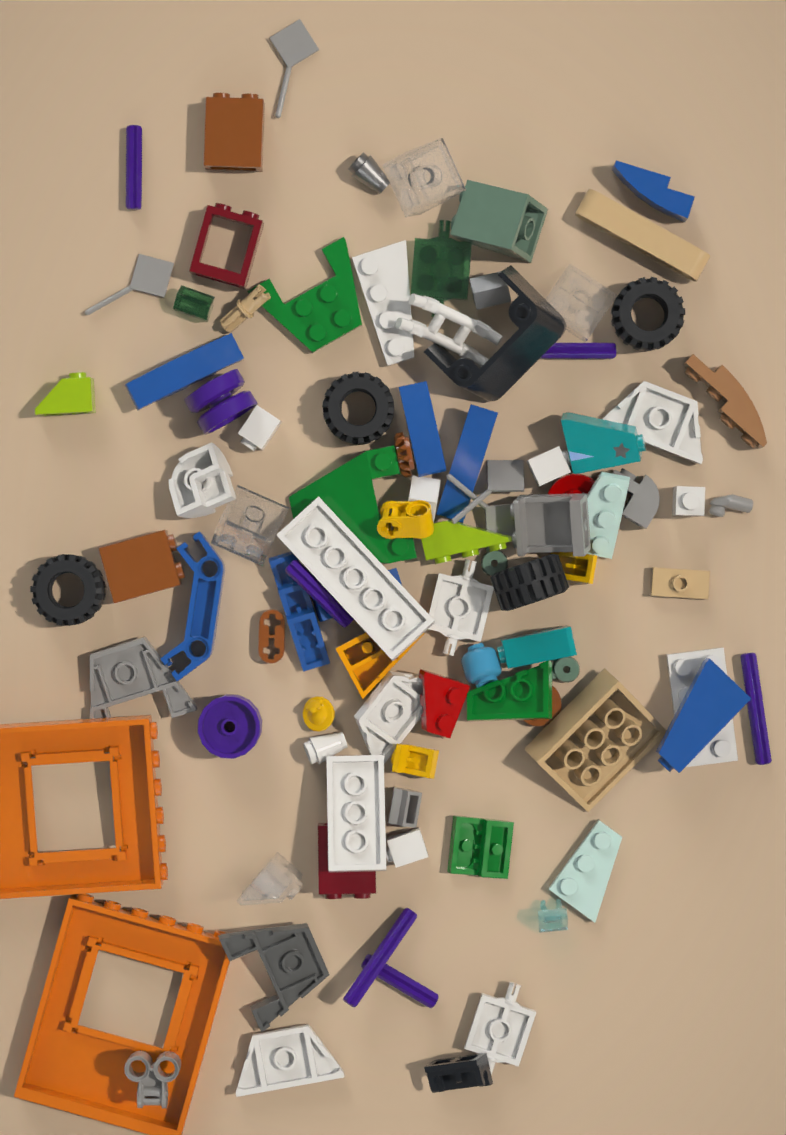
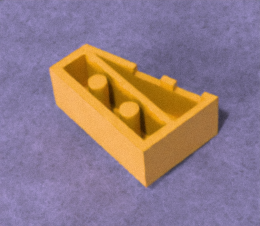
(366, 661)

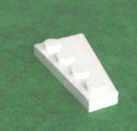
(387, 294)

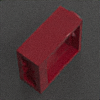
(218, 274)

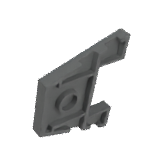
(289, 959)

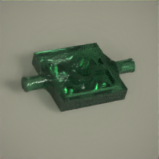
(441, 267)

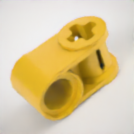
(408, 518)

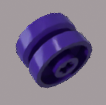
(219, 399)
(240, 712)

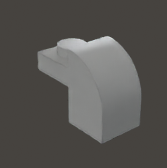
(643, 500)

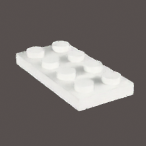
(682, 670)
(356, 813)

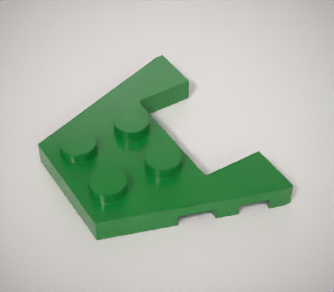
(325, 310)

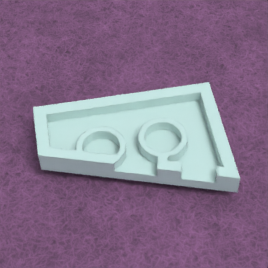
(588, 871)

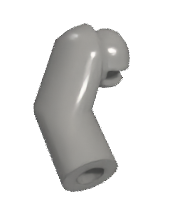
(730, 501)

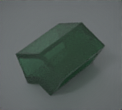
(194, 303)

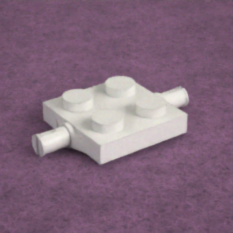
(460, 607)
(500, 1028)

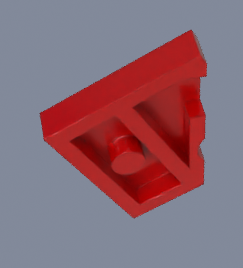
(441, 702)

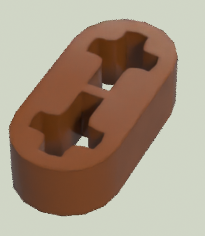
(264, 635)

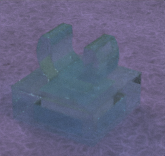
(552, 919)

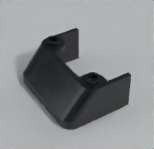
(538, 331)

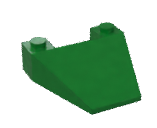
(353, 500)

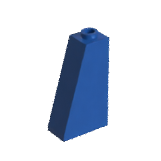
(701, 715)

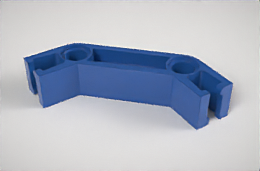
(203, 607)

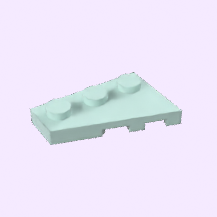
(605, 511)

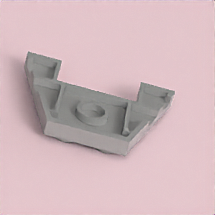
(130, 673)

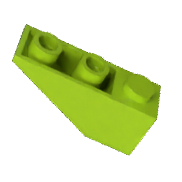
(460, 538)

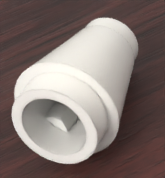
(326, 745)

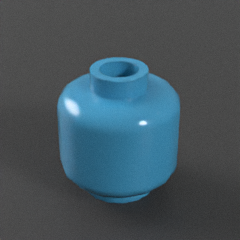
(481, 665)

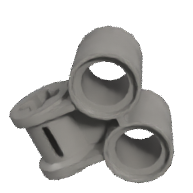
(152, 1082)

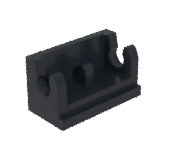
(459, 1072)

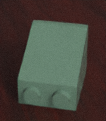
(499, 220)

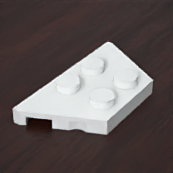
(663, 419)
(390, 712)
(286, 1060)

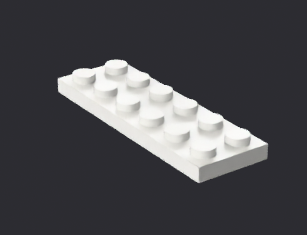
(355, 578)

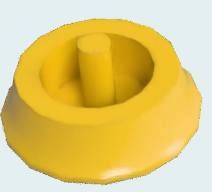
(318, 713)

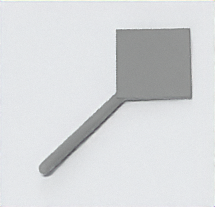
(293, 46)
(149, 276)
(502, 477)
(496, 516)

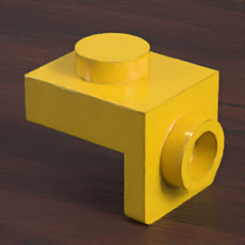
(414, 760)

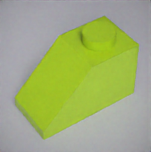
(69, 397)

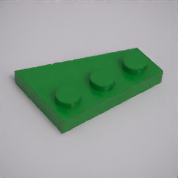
(514, 698)

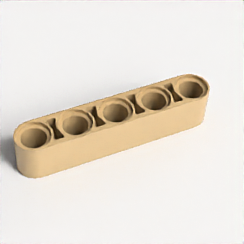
(642, 235)

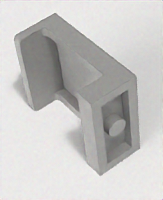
(551, 523)

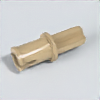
(244, 309)

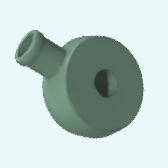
(494, 555)
(558, 672)

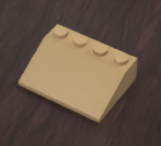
(596, 740)

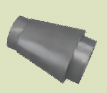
(369, 173)

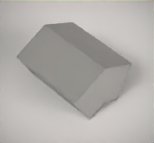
(489, 290)
(405, 807)

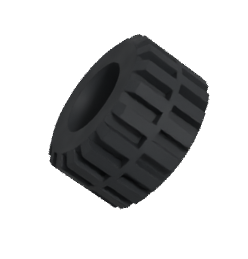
(665, 296)
(358, 383)
(529, 582)
(43, 587)

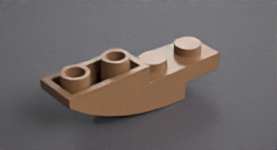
(738, 407)

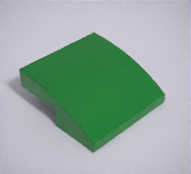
(480, 847)

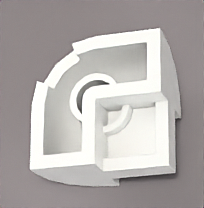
(201, 482)

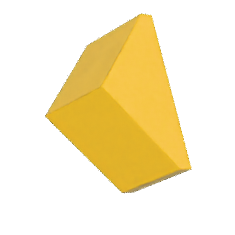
(578, 567)

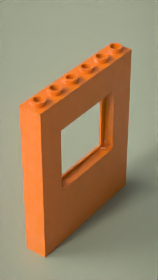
(134, 808)
(84, 1067)

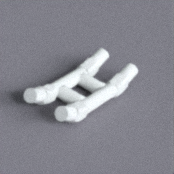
(457, 343)

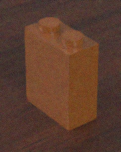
(234, 133)
(141, 566)

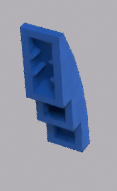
(184, 371)
(467, 460)
(299, 615)

